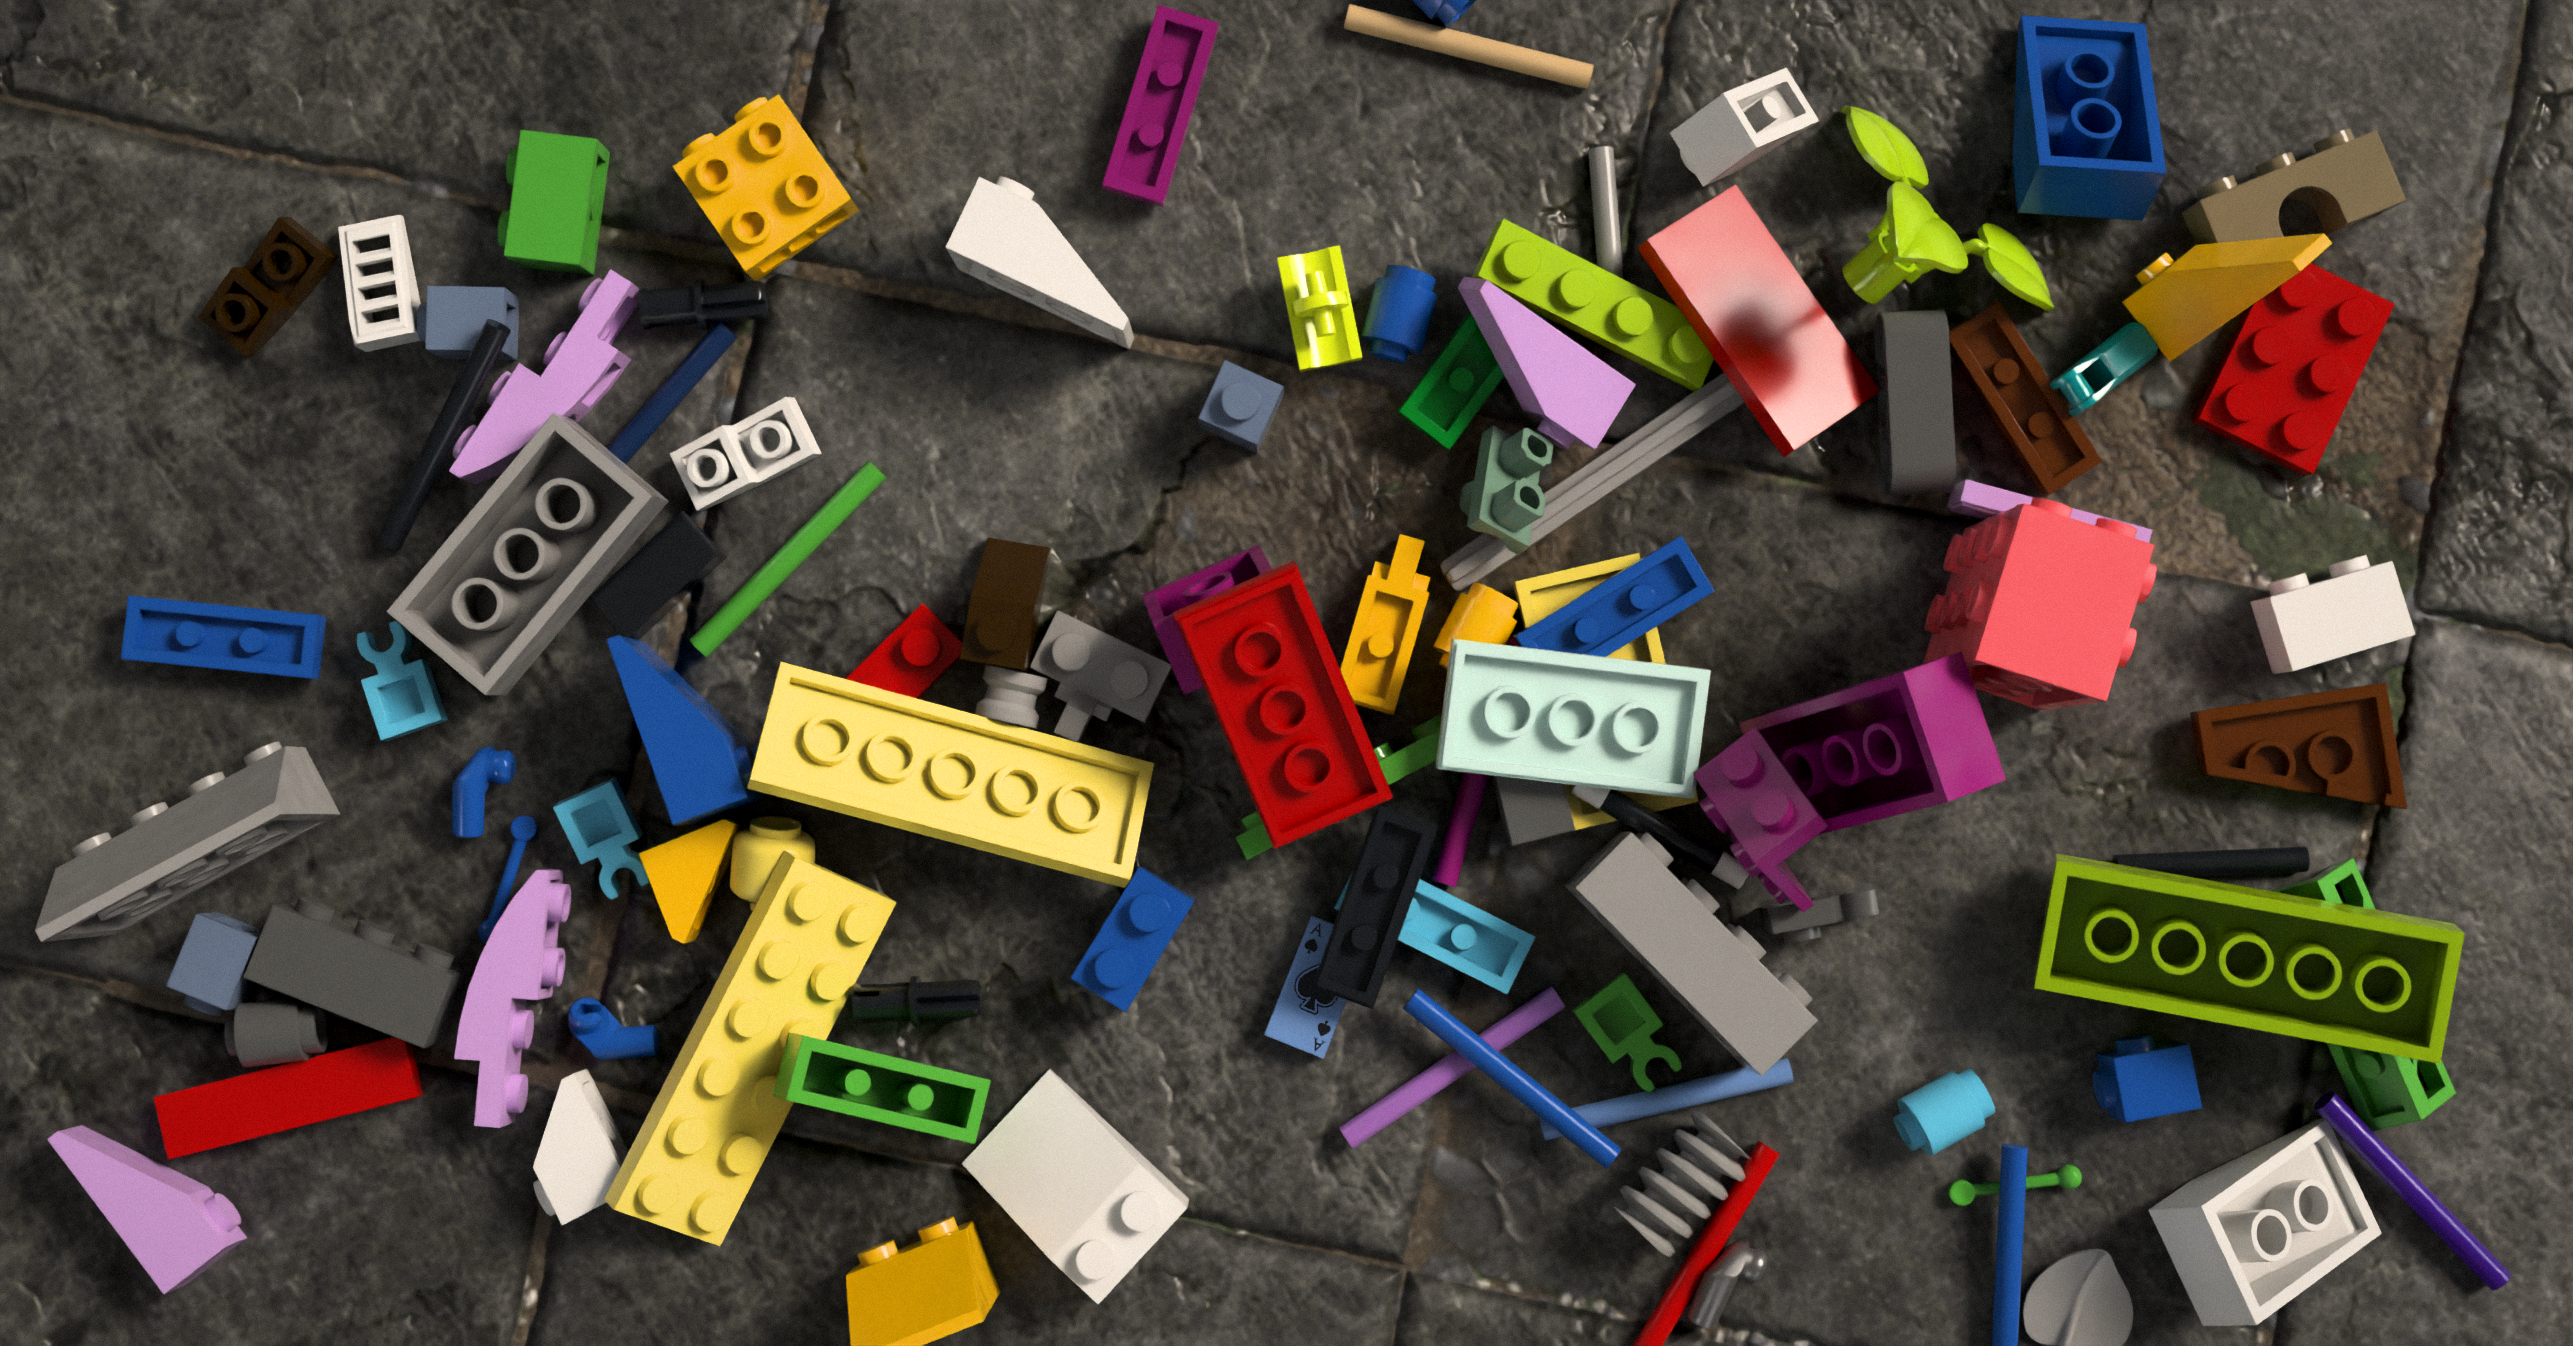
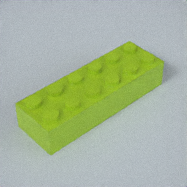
(2249, 957)

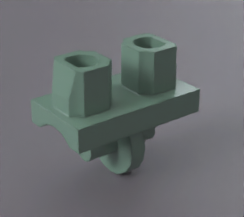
(1505, 486)

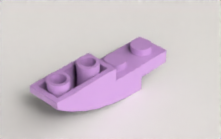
(576, 377)
(514, 966)

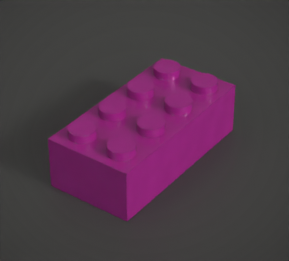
(1887, 743)

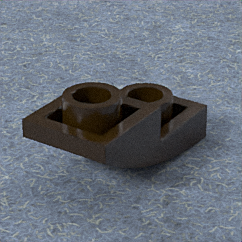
(269, 288)

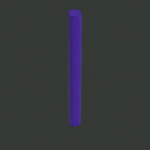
(2412, 1190)

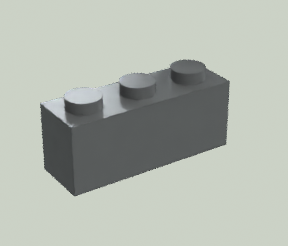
(357, 972)

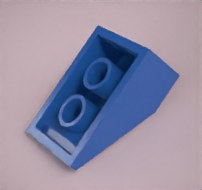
(2085, 119)
(691, 747)

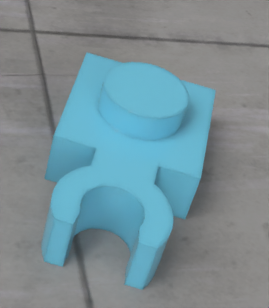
(402, 693)
(602, 827)

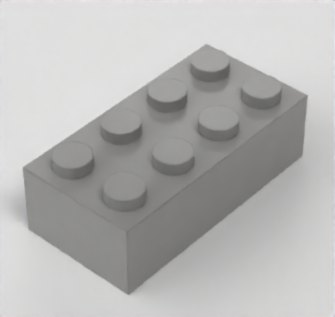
(527, 556)
(1691, 952)

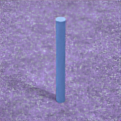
(1677, 1096)

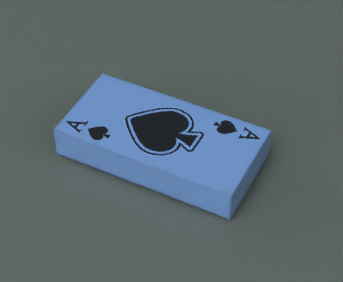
(1302, 1013)

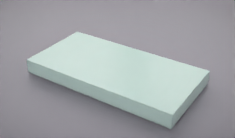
(1572, 718)

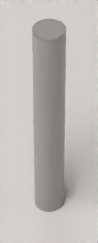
(1605, 209)

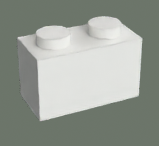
(2333, 616)

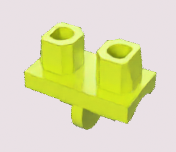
(1319, 309)

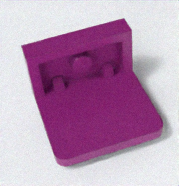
(1761, 811)

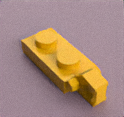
(1386, 628)

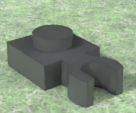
(1800, 926)

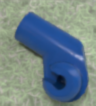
(472, 784)
(606, 1036)

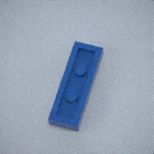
(1623, 604)
(223, 637)

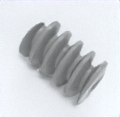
(1682, 1183)

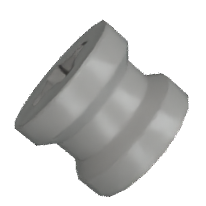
(1011, 696)

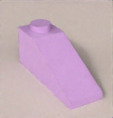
(1547, 371)
(160, 1214)

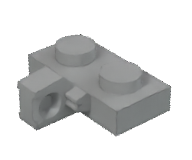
(1097, 675)

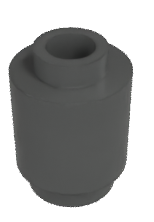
(276, 1032)

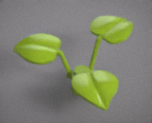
(1918, 231)

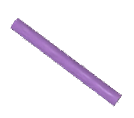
(1449, 1069)

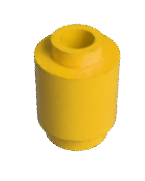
(1478, 617)

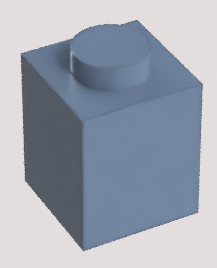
(457, 315)
(1241, 406)
(214, 963)

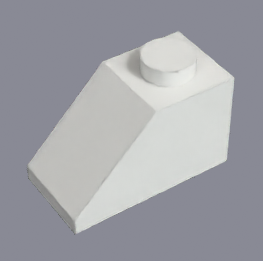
(1743, 126)
(577, 1151)

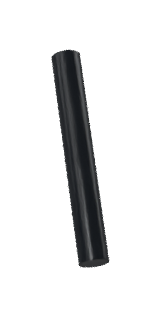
(2221, 861)

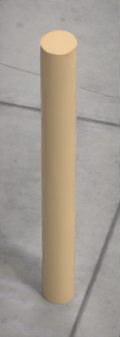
(1468, 46)

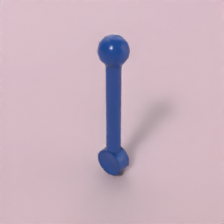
(523, 829)

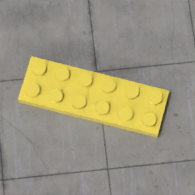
(951, 775)
(718, 1100)

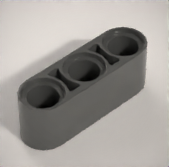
(1915, 402)

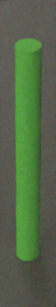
(787, 559)

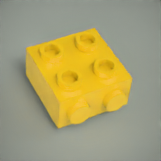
(764, 186)

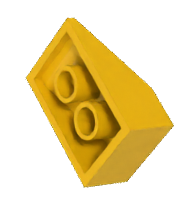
(921, 1288)

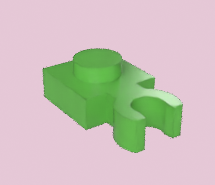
(1622, 1024)

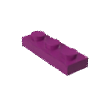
(1160, 106)

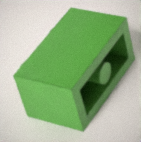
(554, 202)

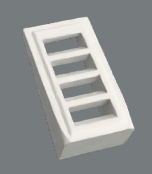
(387, 333)

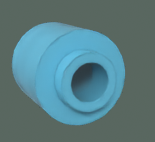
(1943, 1111)

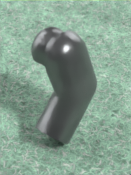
(1719, 1280)

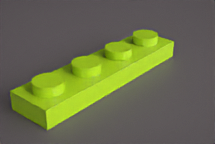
(1594, 304)

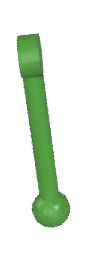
(1963, 1192)

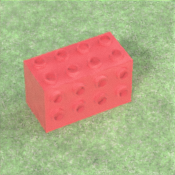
(2041, 604)

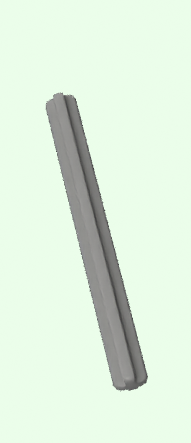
(1600, 477)

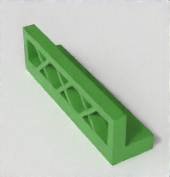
(2379, 1084)

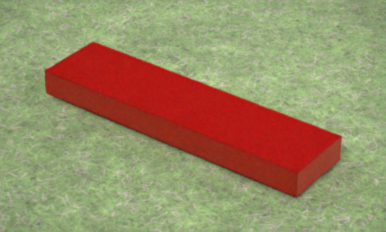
(287, 1096)

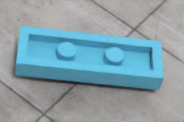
(1463, 936)

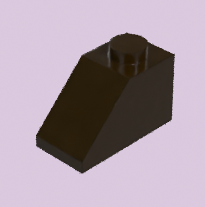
(1006, 605)

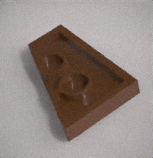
(2307, 743)

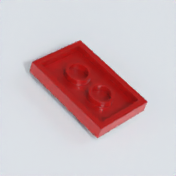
(2294, 367)

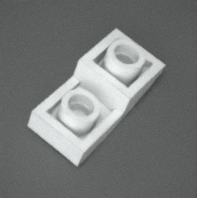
(745, 454)

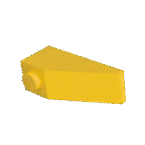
(2213, 284)

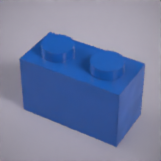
(1133, 938)

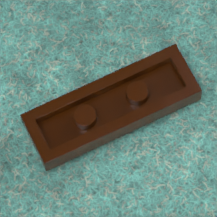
(2021, 400)

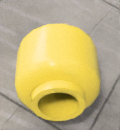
(759, 850)

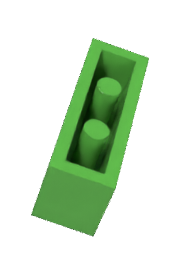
(881, 1088)

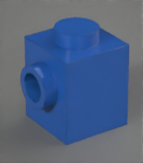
(2146, 1079)

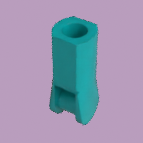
(2106, 366)

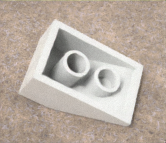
(1020, 250)
(1075, 1186)
(2265, 1226)

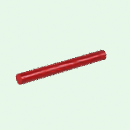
(1707, 1247)

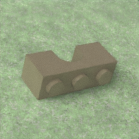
(2342, 183)

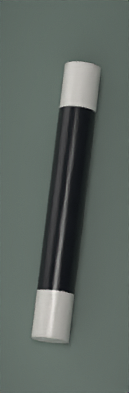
(1665, 832)

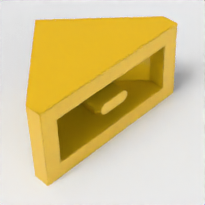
(688, 875)

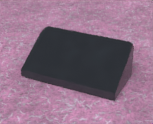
(658, 577)

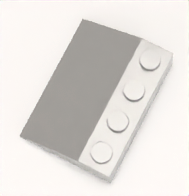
(186, 845)

